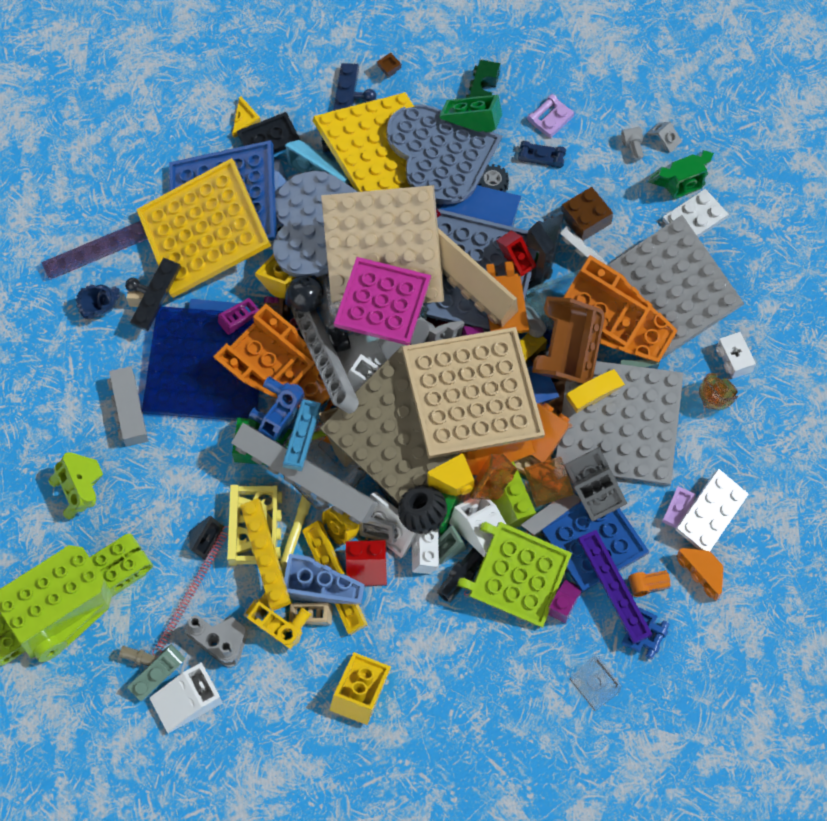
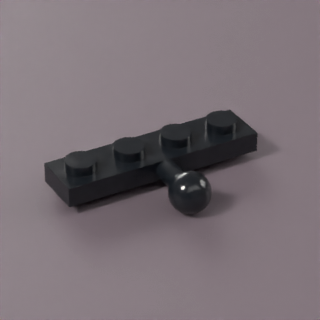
(153, 294)

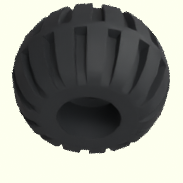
(422, 509)

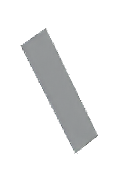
(550, 513)

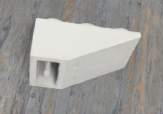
(468, 519)
(185, 698)

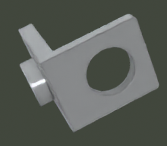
(667, 135)

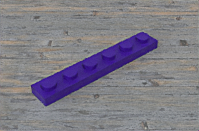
(615, 587)

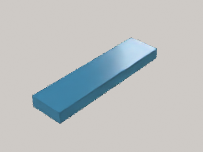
(302, 435)

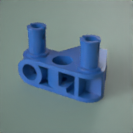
(280, 416)

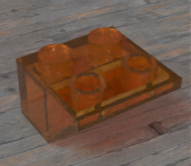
(493, 478)

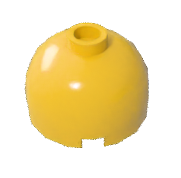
(340, 526)

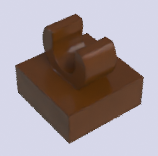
(389, 64)

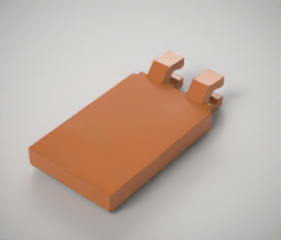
(513, 284)

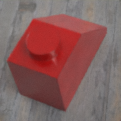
(515, 250)

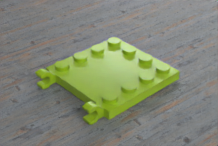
(518, 573)

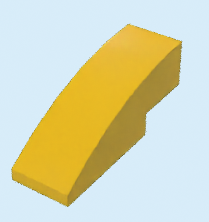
(594, 390)

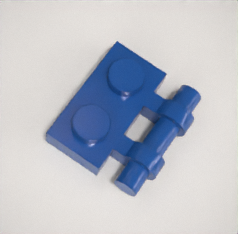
(652, 646)

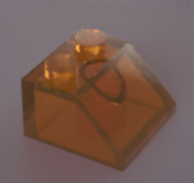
(548, 481)

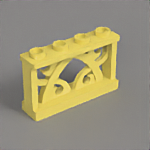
(238, 546)

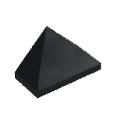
(204, 536)

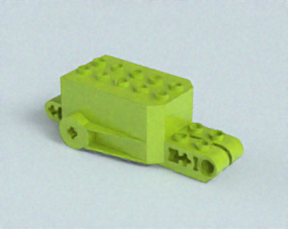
(64, 597)

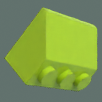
(515, 503)

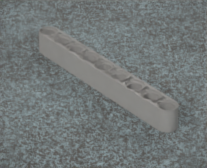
(326, 360)

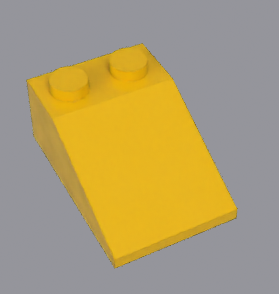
(360, 688)

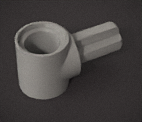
(633, 139)

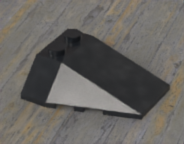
(545, 239)

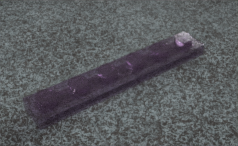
(94, 250)

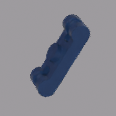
(541, 154)

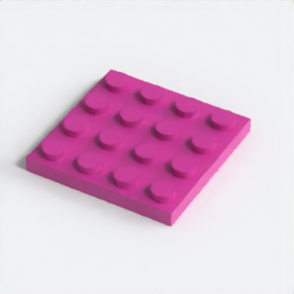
(382, 301)

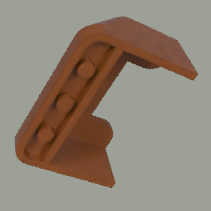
(573, 341)

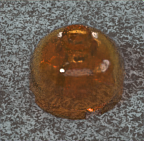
(717, 393)

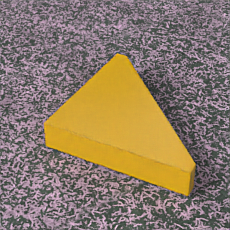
(244, 117)

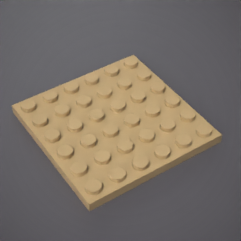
(383, 227)
(472, 392)

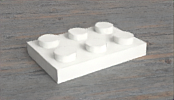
(700, 212)
(388, 512)

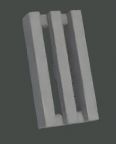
(379, 525)

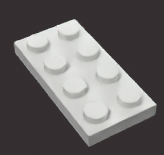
(711, 511)

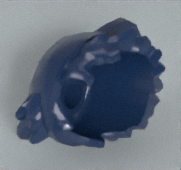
(96, 300)

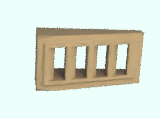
(327, 613)

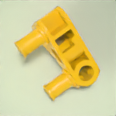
(275, 624)

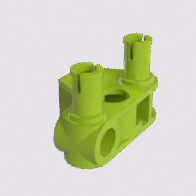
(76, 477)

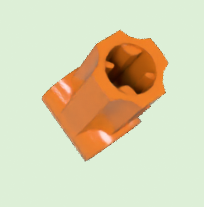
(643, 584)

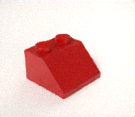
(367, 562)

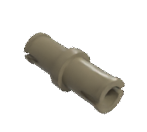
(137, 656)

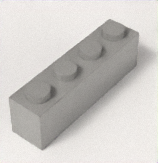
(128, 406)

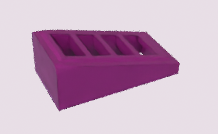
(226, 318)

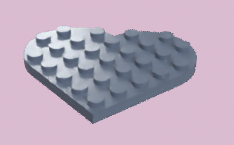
(440, 152)
(301, 240)

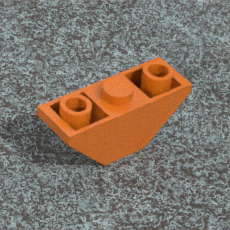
(704, 570)

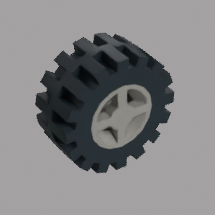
(497, 176)

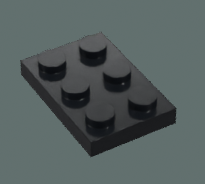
(277, 129)

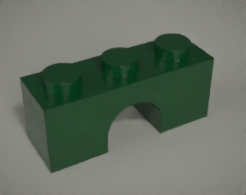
(485, 75)

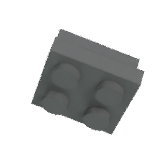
(595, 484)

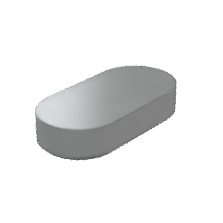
(536, 325)

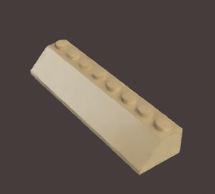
(476, 282)

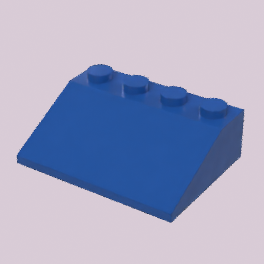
(488, 205)

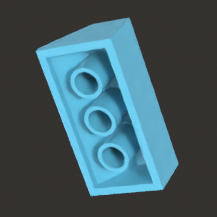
(305, 159)

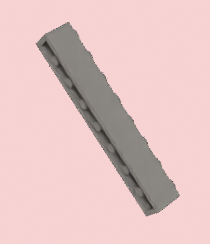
(311, 478)

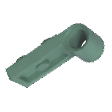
(156, 672)

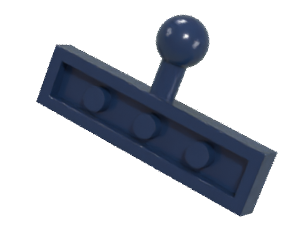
(346, 87)

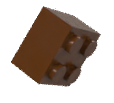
(587, 213)

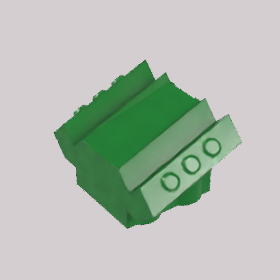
(683, 175)

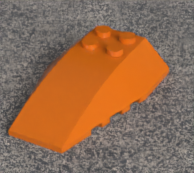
(628, 318)
(273, 350)

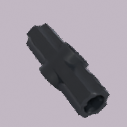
(465, 569)

